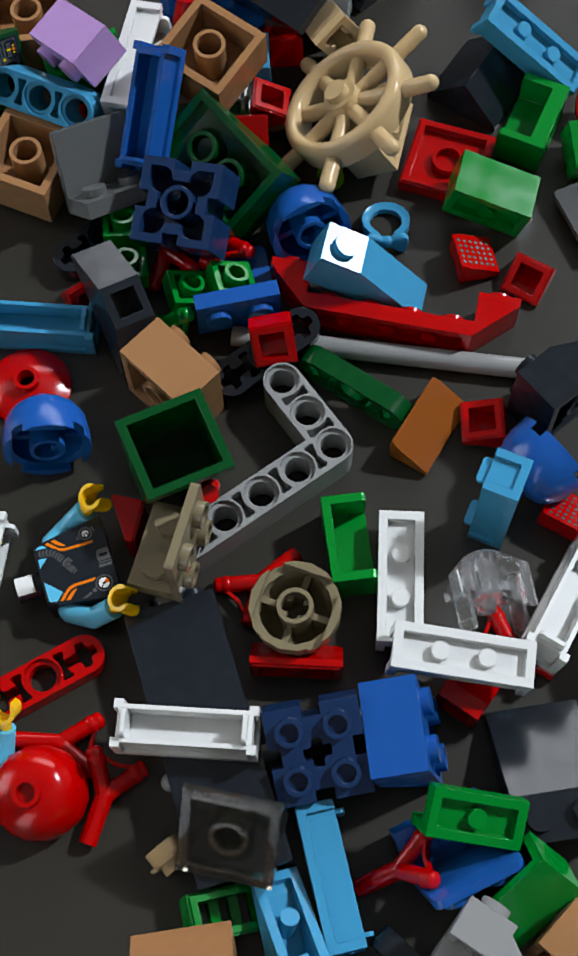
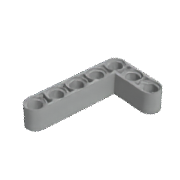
(273, 480)

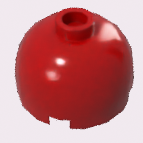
(42, 793)

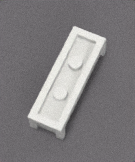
(142, 23)
(399, 571)
(556, 616)
(462, 656)
(187, 732)

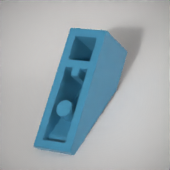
(361, 269)
(287, 918)

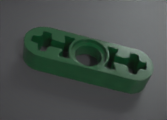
(355, 386)

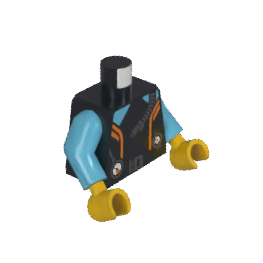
(78, 568)

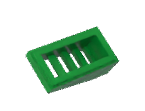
(191, 915)

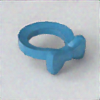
(397, 241)

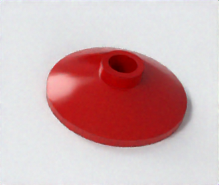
(48, 372)

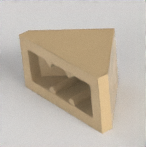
(332, 28)

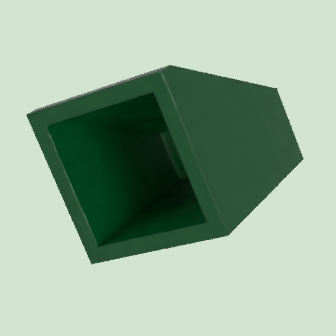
(173, 446)

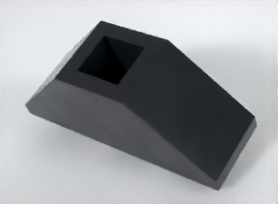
(114, 295)

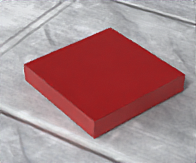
(434, 155)

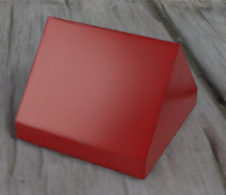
(270, 100)

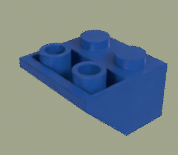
(401, 732)

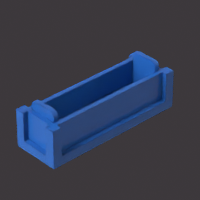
(151, 103)

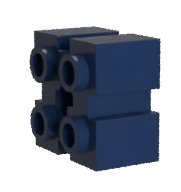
(172, 187)
(301, 774)

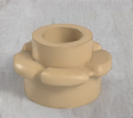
(164, 856)

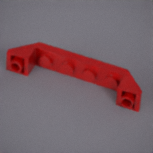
(405, 325)

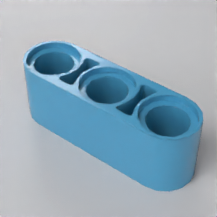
(64, 96)

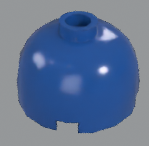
(300, 217)
(46, 434)
(553, 467)

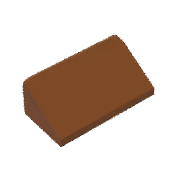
(427, 427)

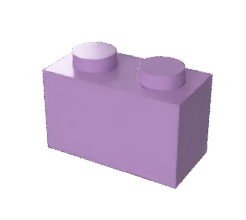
(76, 43)

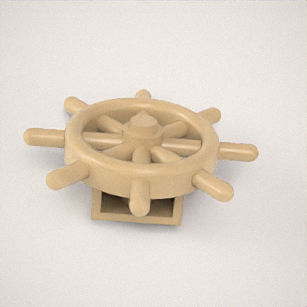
(362, 114)

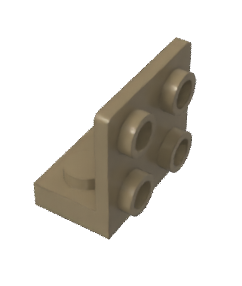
(170, 547)

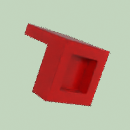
(465, 700)

